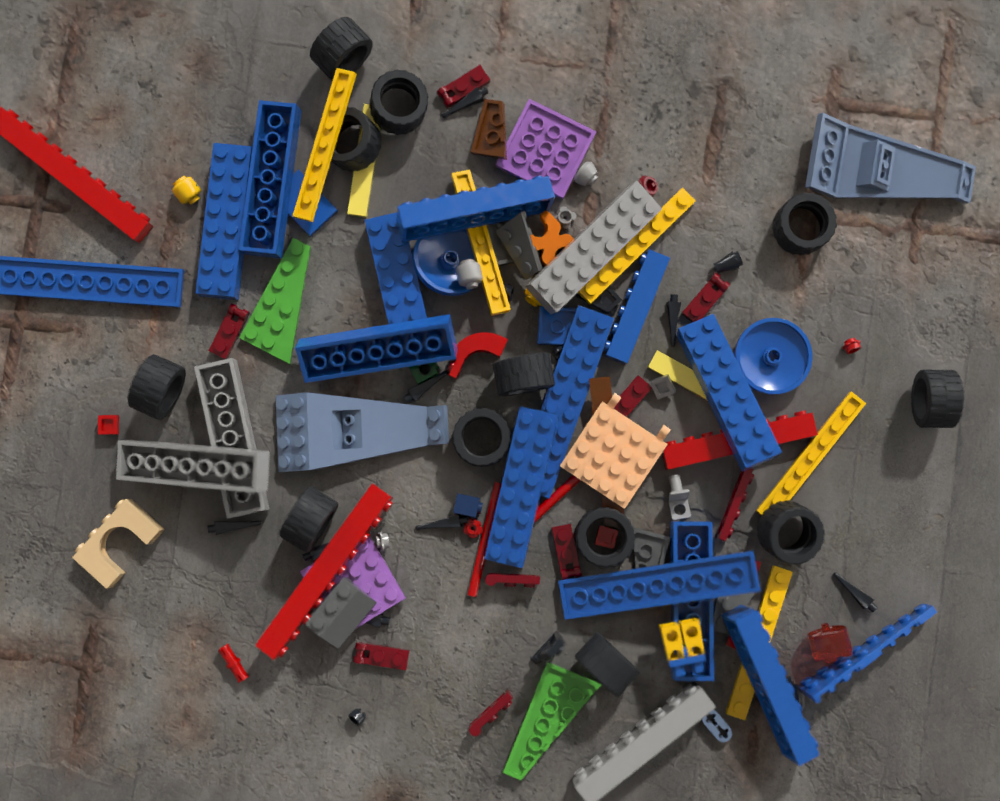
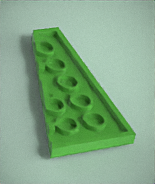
(278, 310)
(552, 708)

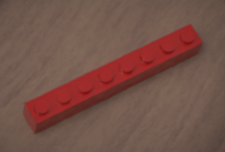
(716, 446)

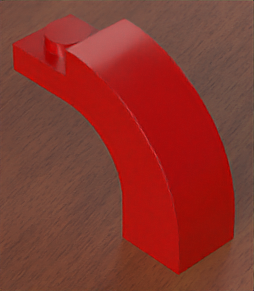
(475, 343)

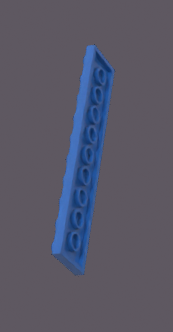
(91, 281)
(571, 377)
(659, 585)

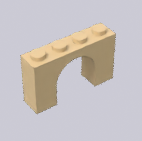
(93, 553)

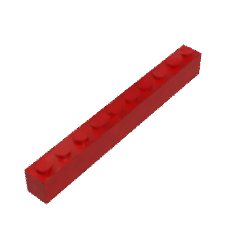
(73, 177)
(324, 572)

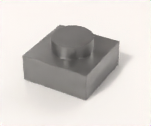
(662, 386)

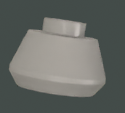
(586, 174)

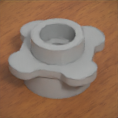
(570, 217)
(382, 541)

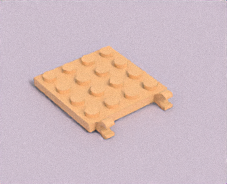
(614, 453)

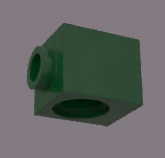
(420, 378)

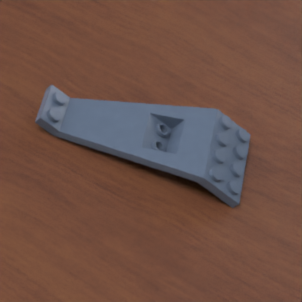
(870, 165)
(317, 429)

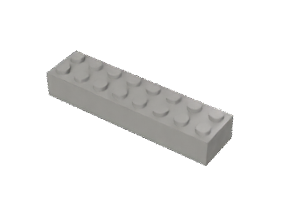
(593, 247)
(229, 425)
(193, 465)
(642, 742)

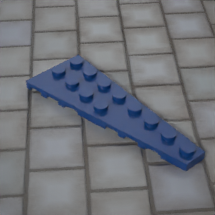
(863, 655)

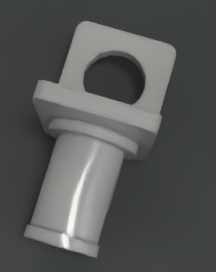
(678, 497)

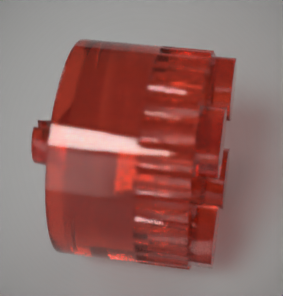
(830, 643)

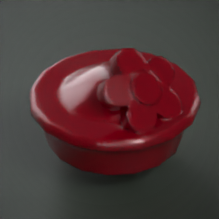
(649, 184)

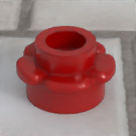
(851, 346)
(473, 533)

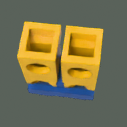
(685, 652)

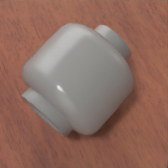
(469, 274)

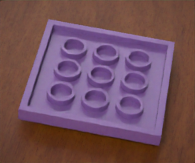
(545, 146)
(373, 576)

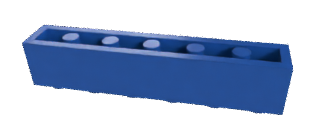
(637, 306)

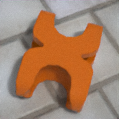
(551, 240)

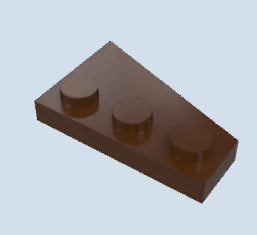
(491, 131)

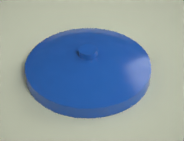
(437, 259)
(774, 355)

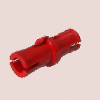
(233, 663)

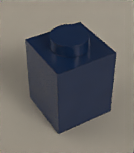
(467, 505)

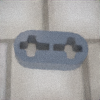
(713, 727)

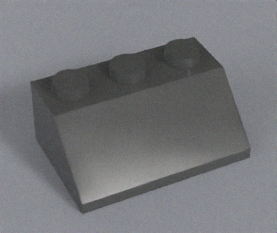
(341, 612)

